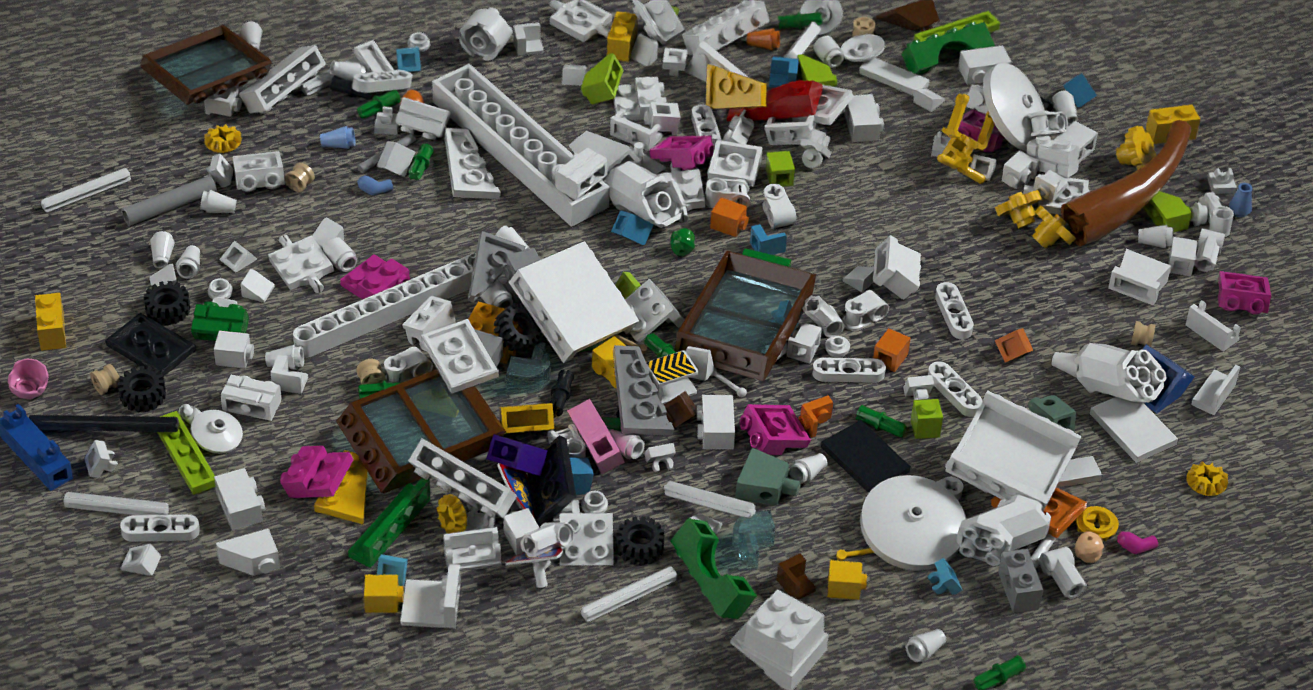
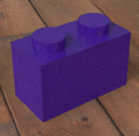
(516, 455)

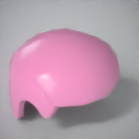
(28, 378)

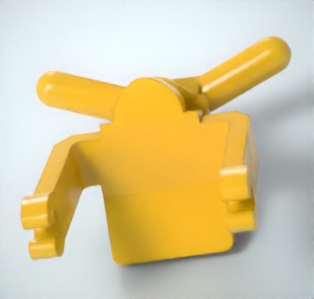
(960, 146)

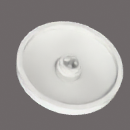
(1009, 101)
(911, 522)

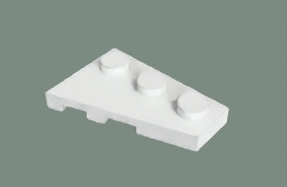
(707, 55)

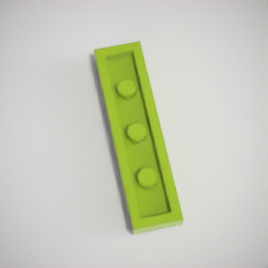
(990, 21)
(188, 457)

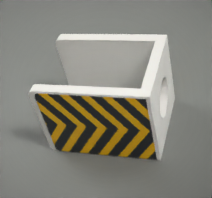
(672, 375)

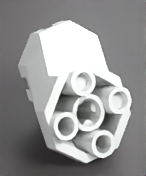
(644, 194)
(1120, 372)
(1003, 529)

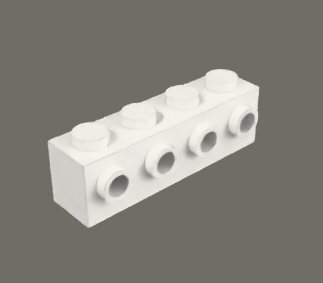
(727, 26)
(282, 79)
(462, 478)

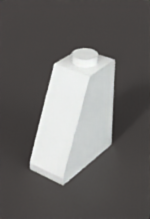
(614, 151)

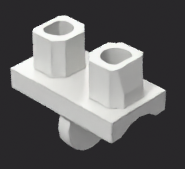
(815, 148)

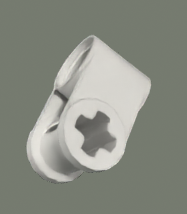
(1048, 123)
(726, 189)
(778, 207)
(864, 310)
(407, 365)
(576, 445)

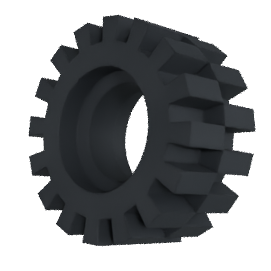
(163, 293)
(510, 335)
(144, 399)
(638, 552)

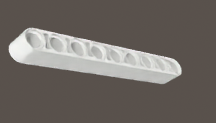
(383, 307)

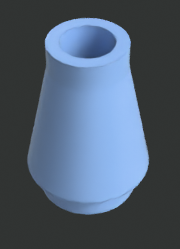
(339, 138)

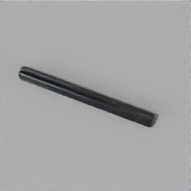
(105, 423)

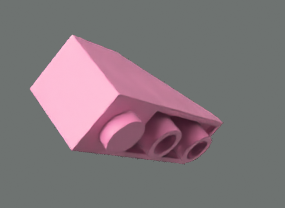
(596, 436)

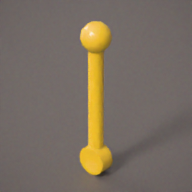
(842, 554)

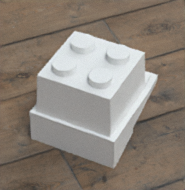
(783, 639)

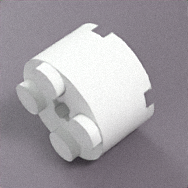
(485, 33)

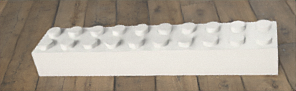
(514, 141)

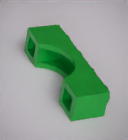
(923, 56)
(696, 547)

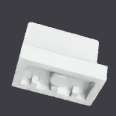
(660, 20)
(651, 309)
(432, 601)

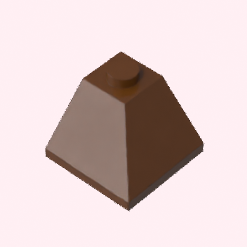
(912, 16)

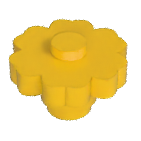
(1137, 149)
(1020, 208)
(1051, 229)

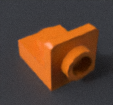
(815, 412)

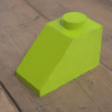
(814, 70)
(602, 80)
(1169, 211)

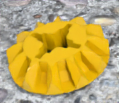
(217, 144)
(1201, 484)
(452, 514)
(1106, 519)

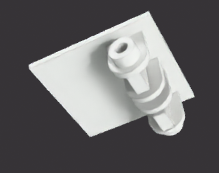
(591, 539)

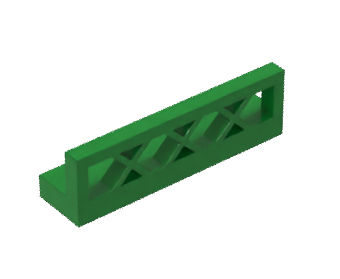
(391, 523)

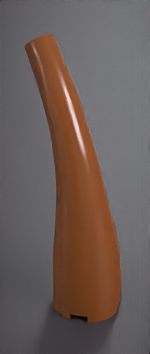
(1114, 204)

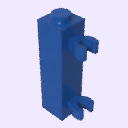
(35, 448)

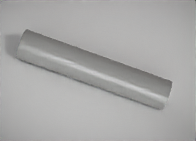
(167, 200)

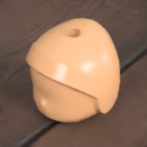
(1089, 547)

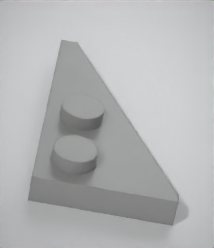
(490, 262)

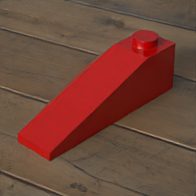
(785, 101)

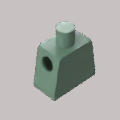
(1054, 410)
(765, 479)

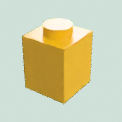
(845, 580)
(382, 593)

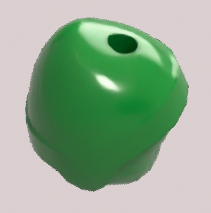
(682, 242)

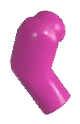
(1135, 544)

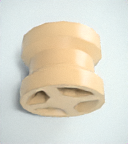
(863, 26)
(299, 177)
(1143, 334)
(370, 372)
(105, 379)

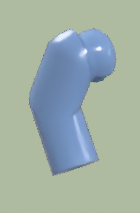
(374, 187)

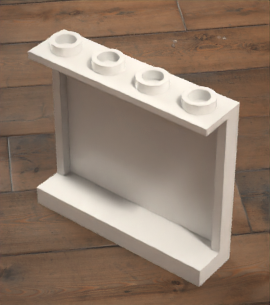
(573, 300)
(1013, 451)

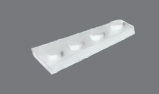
(467, 168)

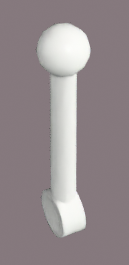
(741, 392)

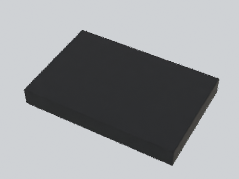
(150, 344)
(864, 455)
(555, 485)

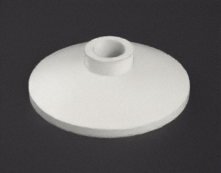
(832, 10)
(863, 47)
(216, 439)

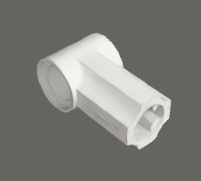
(1218, 215)
(1208, 247)
(823, 315)
(547, 538)
(1061, 566)

